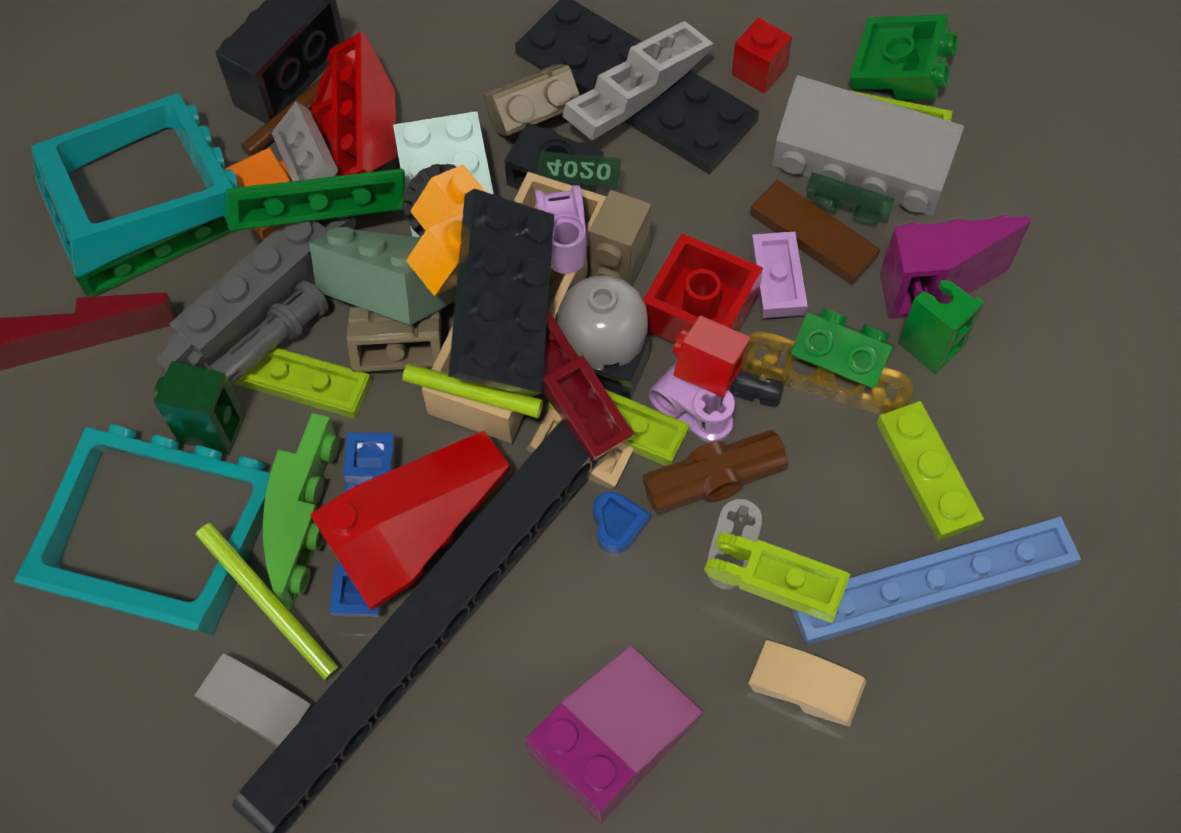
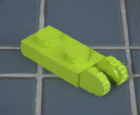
(780, 576)

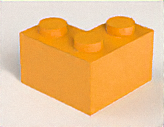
(441, 215)

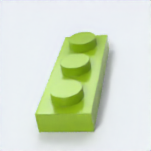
(929, 471)

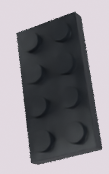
(502, 294)

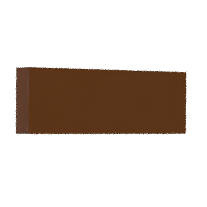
(816, 231)

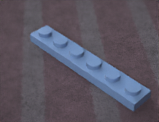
(945, 578)

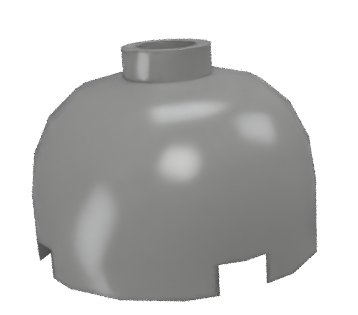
(604, 320)

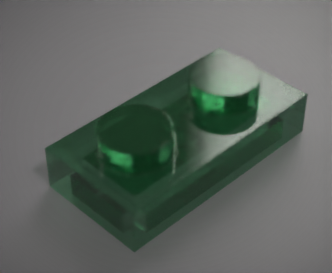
(865, 204)

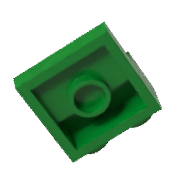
(905, 55)

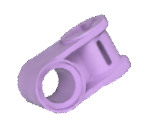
(568, 230)
(694, 406)

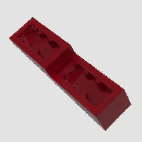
(93, 323)
(580, 396)

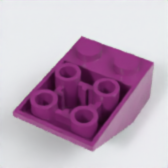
(950, 251)

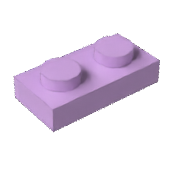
(782, 279)

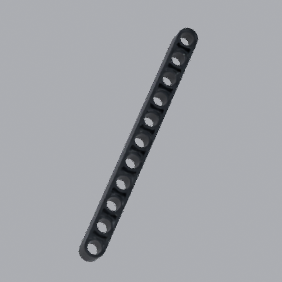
(414, 635)

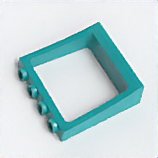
(95, 244)
(41, 565)

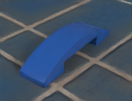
(365, 458)

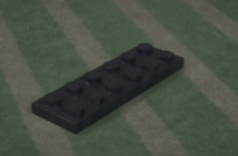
(687, 118)

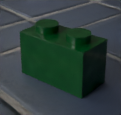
(199, 406)

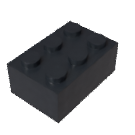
(278, 53)

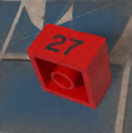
(700, 282)

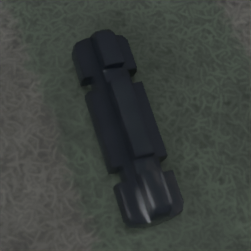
(749, 386)

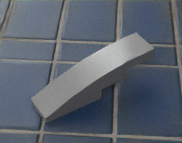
(639, 80)

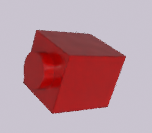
(761, 55)
(710, 355)

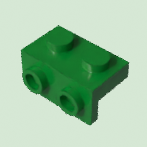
(841, 348)

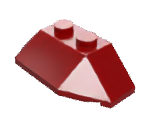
(356, 108)

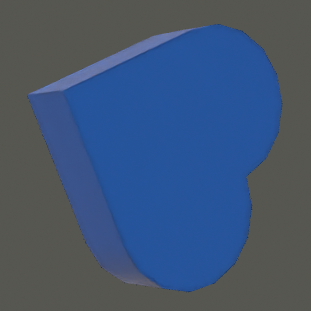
(618, 521)

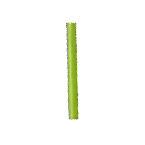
(267, 601)

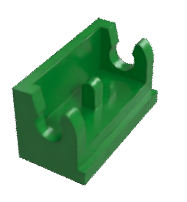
(939, 330)

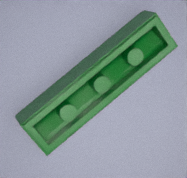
(314, 199)
(150, 257)

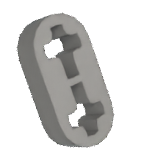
(725, 524)

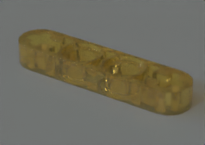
(823, 381)

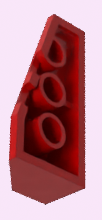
(401, 518)

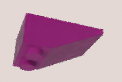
(612, 732)

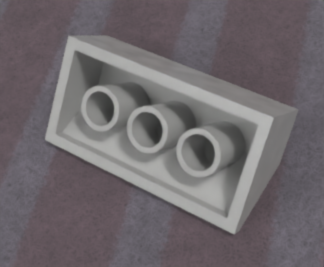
(866, 144)

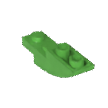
(289, 500)

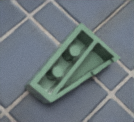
(374, 274)

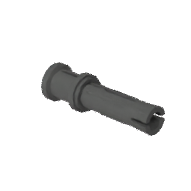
(282, 323)

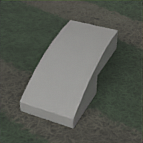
(251, 699)

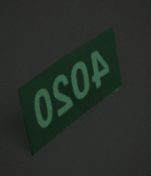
(579, 168)

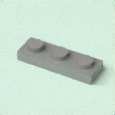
(303, 145)

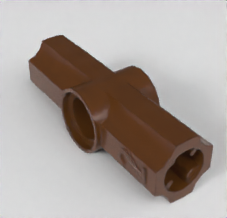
(715, 471)

